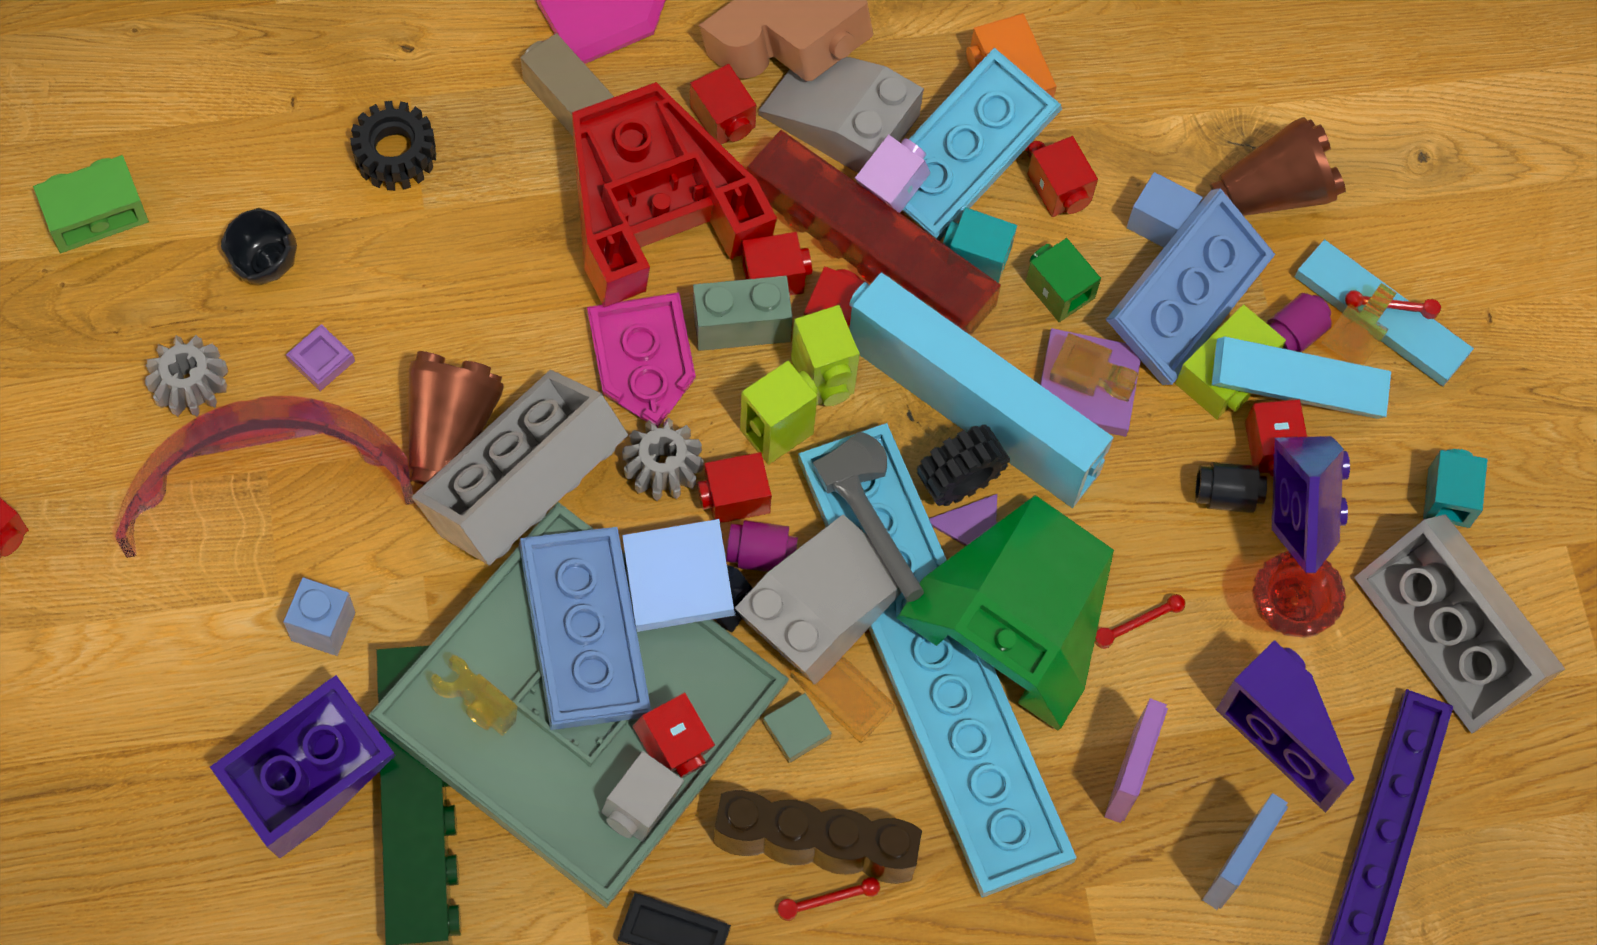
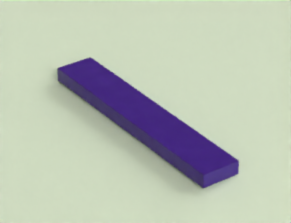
(1391, 821)

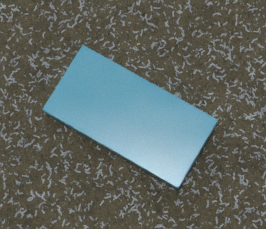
(976, 139)

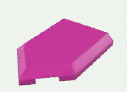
(601, 26)
(643, 354)

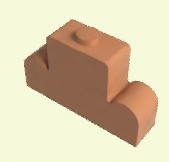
(798, 33)

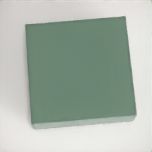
(797, 728)

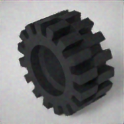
(389, 123)
(963, 465)

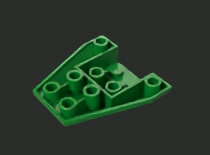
(1023, 603)

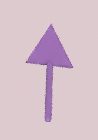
(968, 521)

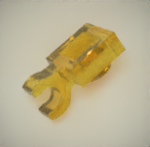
(1358, 331)
(1086, 365)
(485, 703)

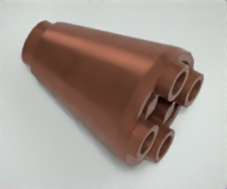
(1284, 172)
(446, 410)

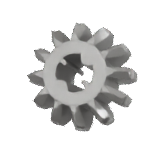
(168, 373)
(646, 453)

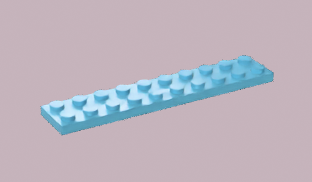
(955, 703)

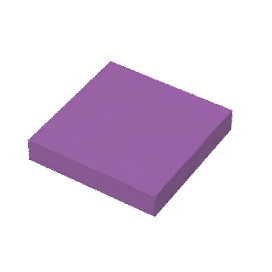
(1102, 408)
(1136, 761)

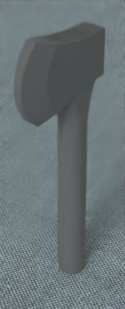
(843, 471)

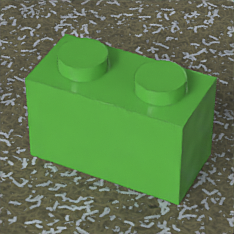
(90, 203)

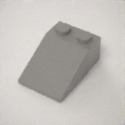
(846, 109)
(821, 598)

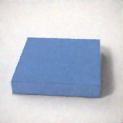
(1245, 852)

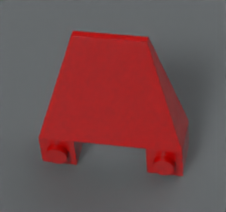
(651, 175)

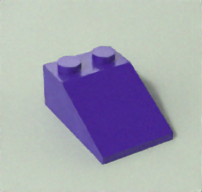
(1309, 497)
(1286, 720)
(303, 766)

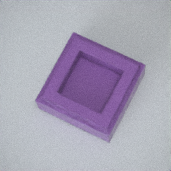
(320, 357)

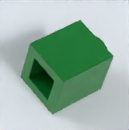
(1062, 278)

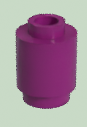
(1302, 321)
(759, 545)

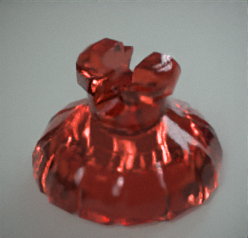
(1317, 595)

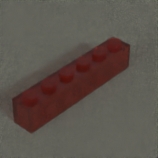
(870, 232)

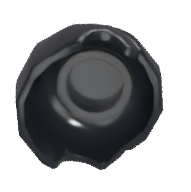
(259, 246)

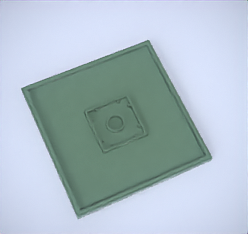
(555, 782)

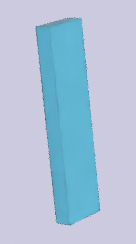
(1410, 334)
(1301, 376)

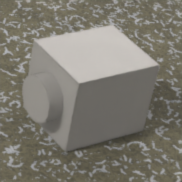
(641, 797)

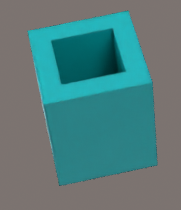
(982, 241)
(1456, 487)

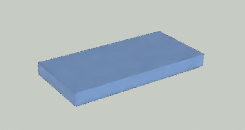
(1190, 286)
(584, 628)

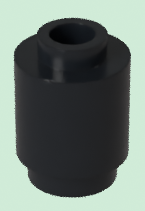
(1230, 487)

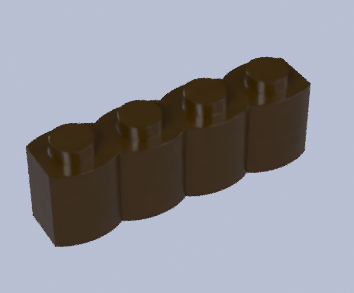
(831, 839)

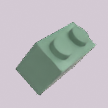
(742, 313)

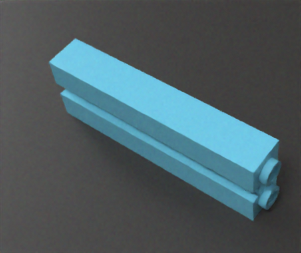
(977, 388)

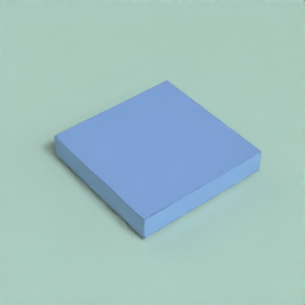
(678, 575)

